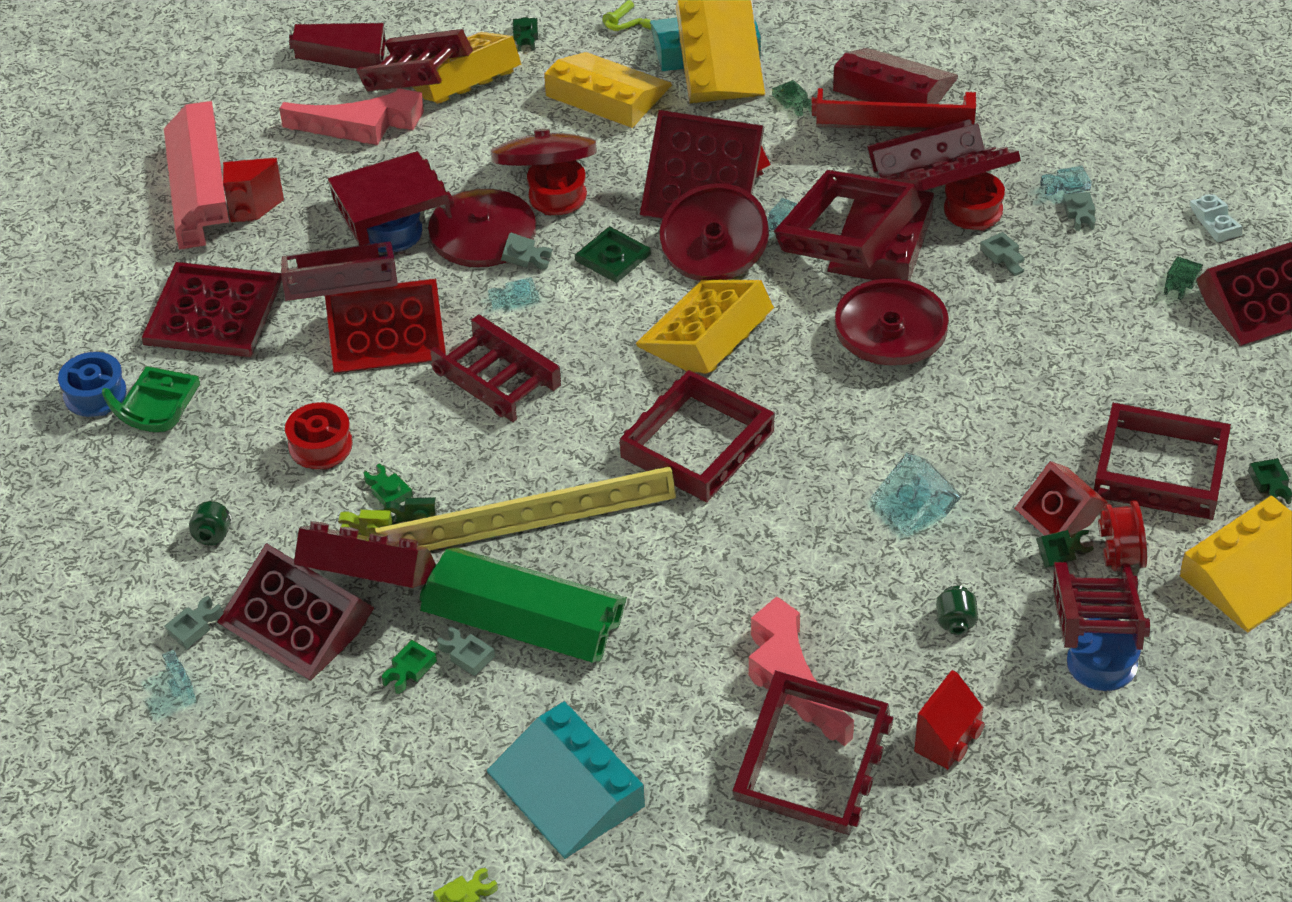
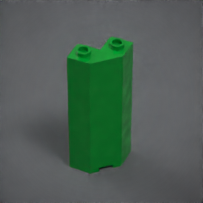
(522, 604)

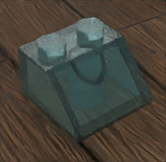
(915, 494)

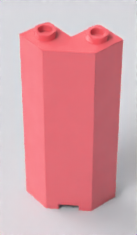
(194, 173)

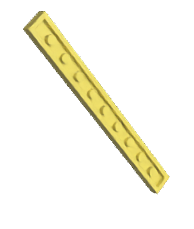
(536, 510)

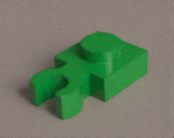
(386, 487)
(411, 663)

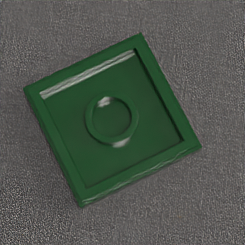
(612, 254)

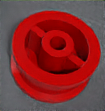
(557, 187)
(975, 201)
(318, 435)
(1123, 535)

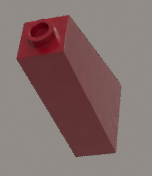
(340, 43)

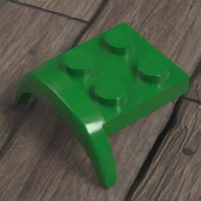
(154, 400)

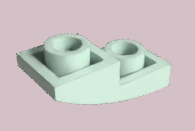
(1214, 217)

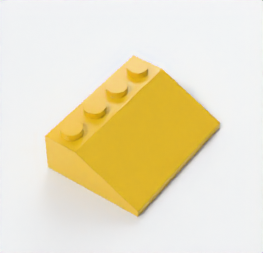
(719, 49)
(490, 56)
(604, 87)
(708, 323)
(1246, 565)

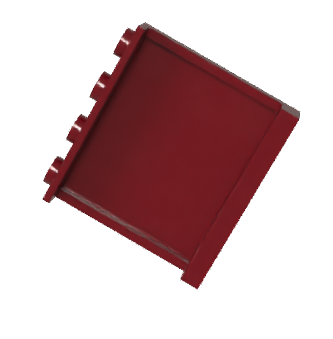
(387, 193)

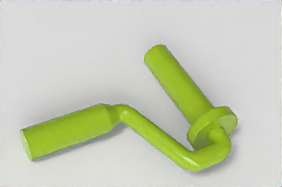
(611, 19)

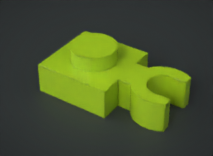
(366, 520)
(462, 891)

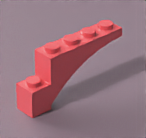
(356, 121)
(776, 632)

